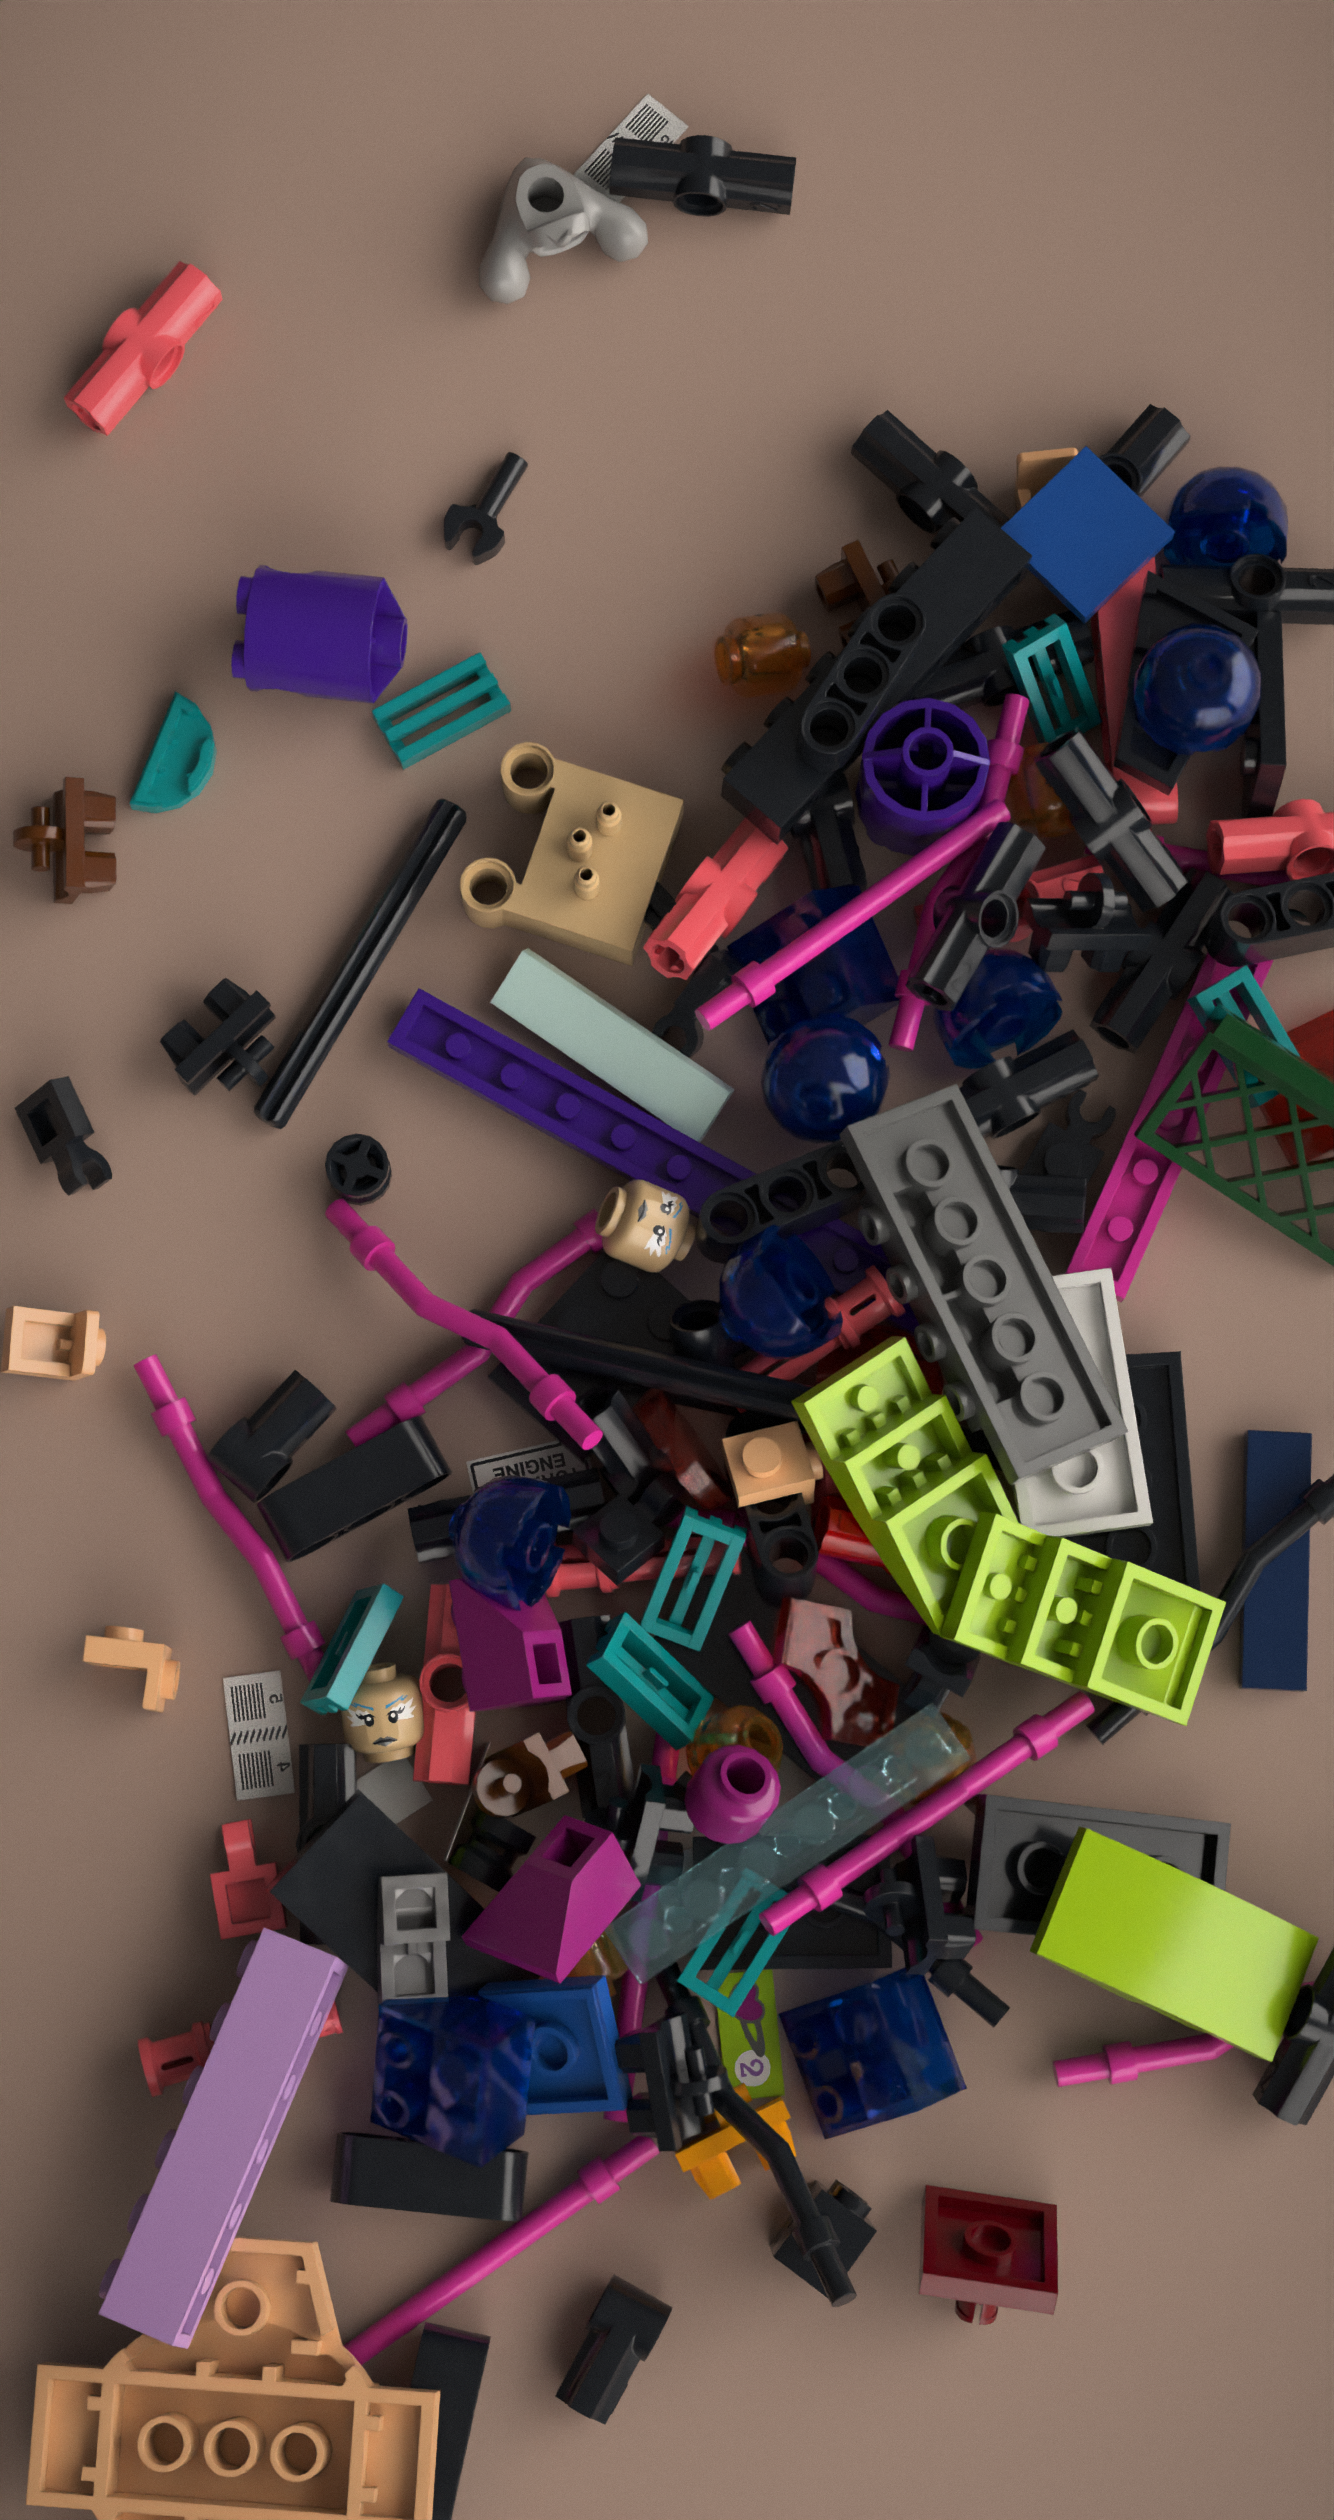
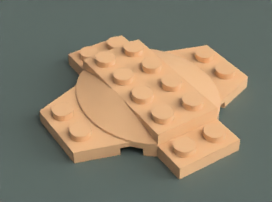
(243, 2423)

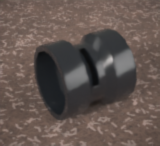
(483, 1862)

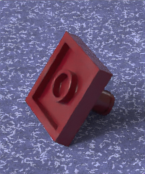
(988, 2252)

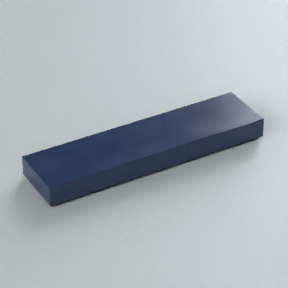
(1277, 1608)

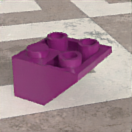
(508, 1653)
(557, 1901)

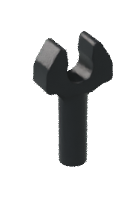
(485, 512)

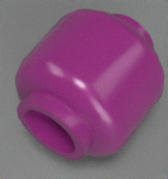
(732, 1794)

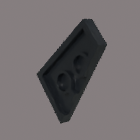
(1161, 610)
(1264, 741)

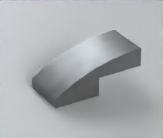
(412, 1936)

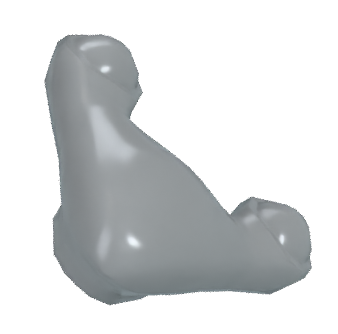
(547, 214)

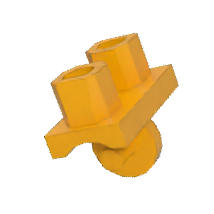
(708, 2157)

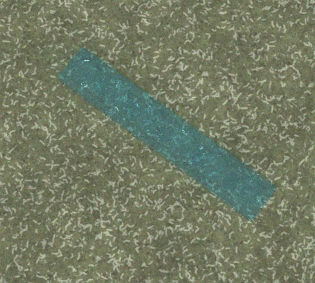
(787, 1844)

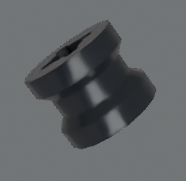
(352, 1154)

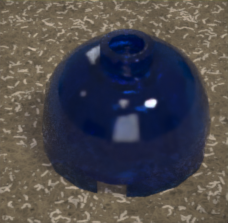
(1226, 516)
(1197, 689)
(1002, 1005)
(823, 1077)
(776, 1297)
(508, 1538)

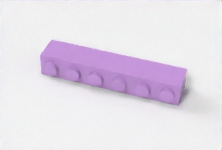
(223, 2138)

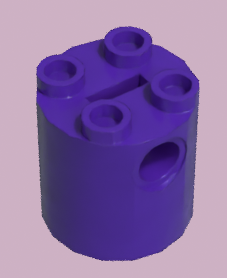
(319, 634)
(920, 774)

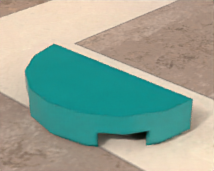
(178, 761)

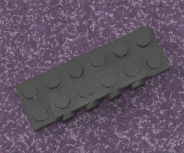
(978, 1286)

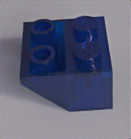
(845, 979)
(872, 2052)
(453, 2074)

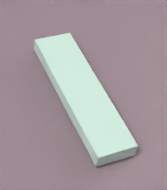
(612, 1045)

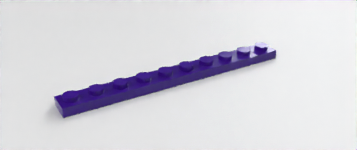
(607, 1128)

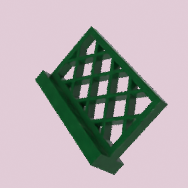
(1279, 1071)

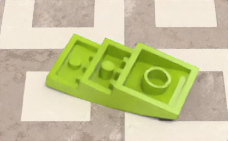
(903, 1470)
(1083, 1618)
(1174, 1944)

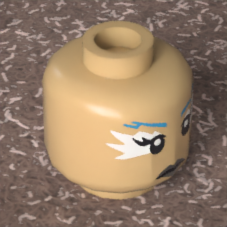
(645, 1225)
(384, 1715)

